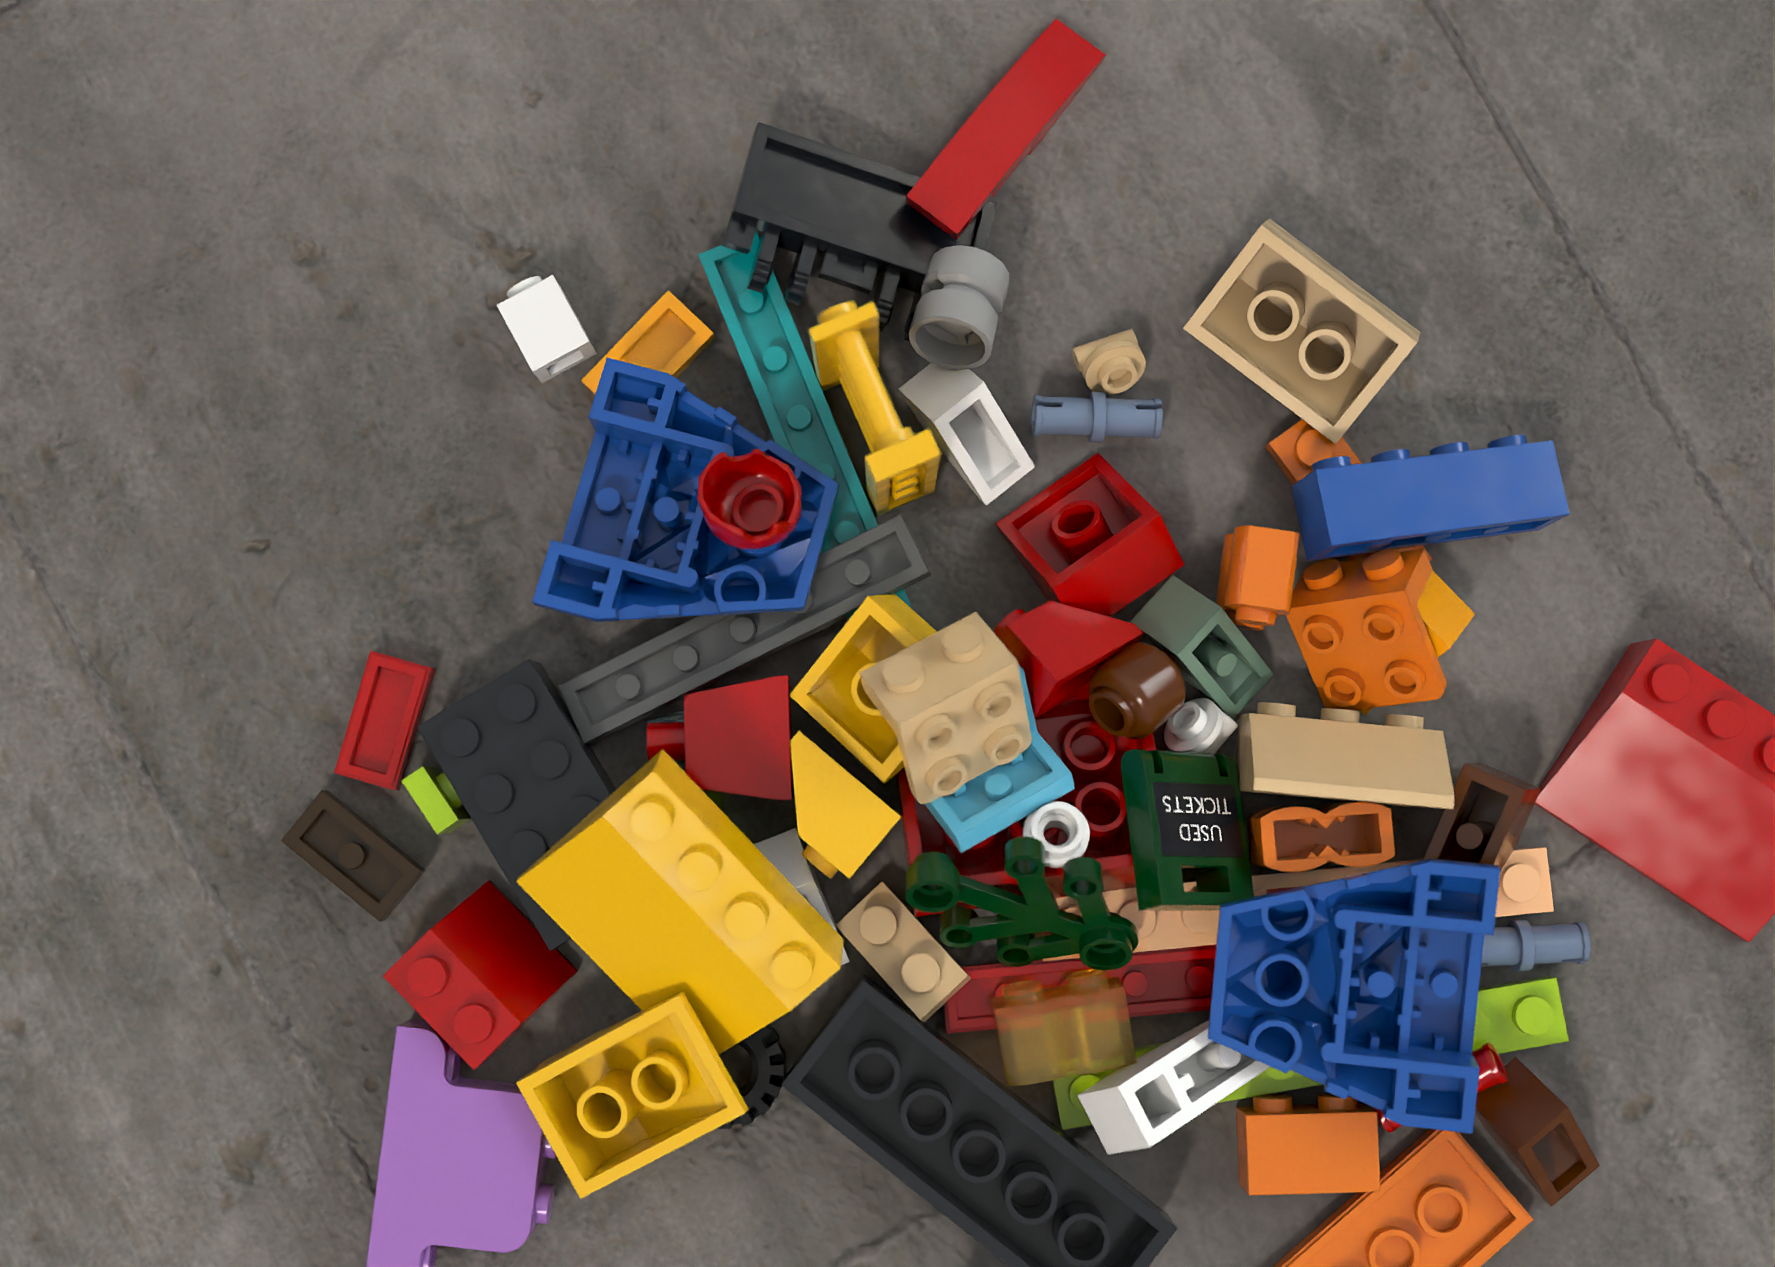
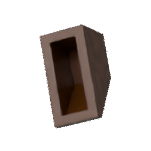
(1536, 1132)

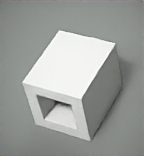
(545, 327)

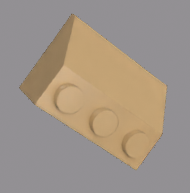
(1302, 330)
(1343, 758)

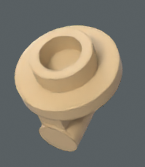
(1111, 362)

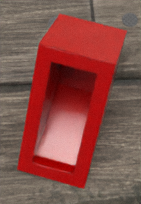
(1061, 648)

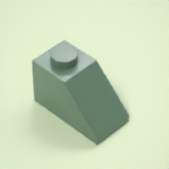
(1205, 644)

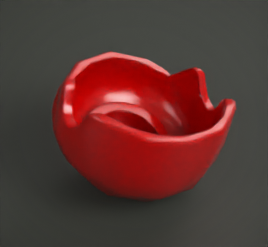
(749, 499)

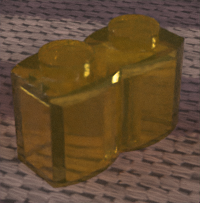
(1063, 1028)

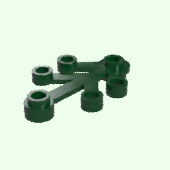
(1098, 936)

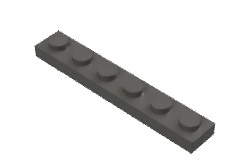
(721, 645)

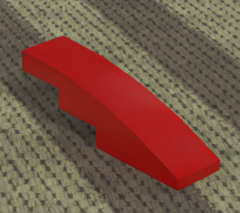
(1005, 128)

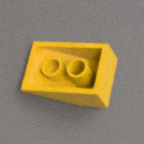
(631, 1094)

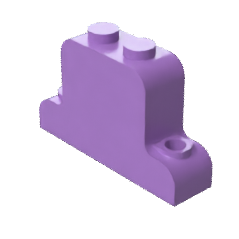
(455, 1159)

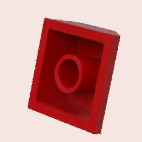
(1091, 540)
(480, 974)

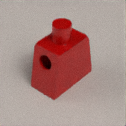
(734, 738)

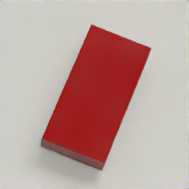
(384, 720)

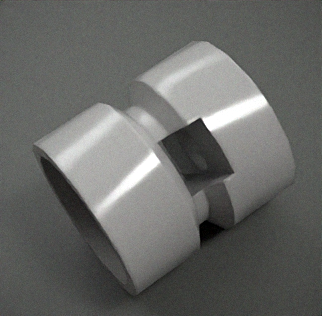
(959, 307)

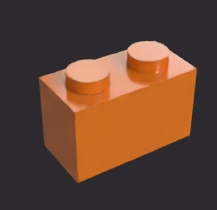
(1307, 1146)

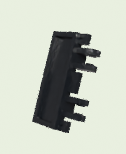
(841, 204)

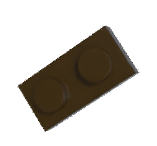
(353, 855)

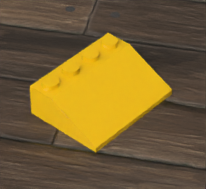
(684, 904)

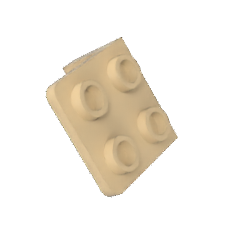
(951, 706)

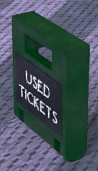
(1185, 815)

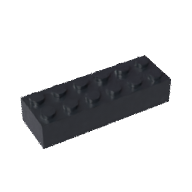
(970, 1141)

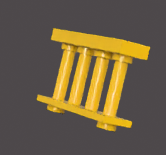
(848, 354)

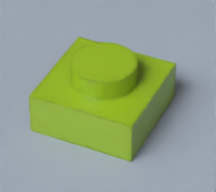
(436, 799)

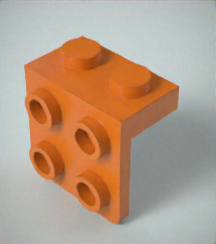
(1365, 630)

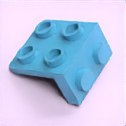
(1004, 792)

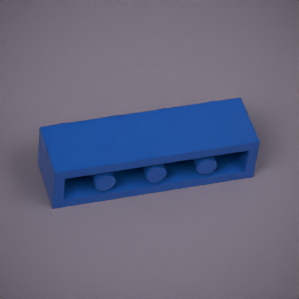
(1429, 497)

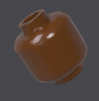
(1136, 691)

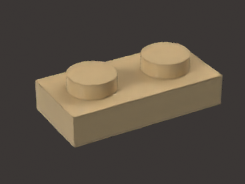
(903, 952)

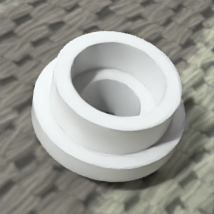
(1068, 819)

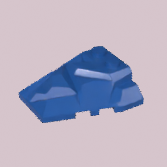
(636, 521)
(1363, 986)

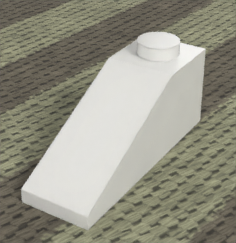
(1165, 1090)

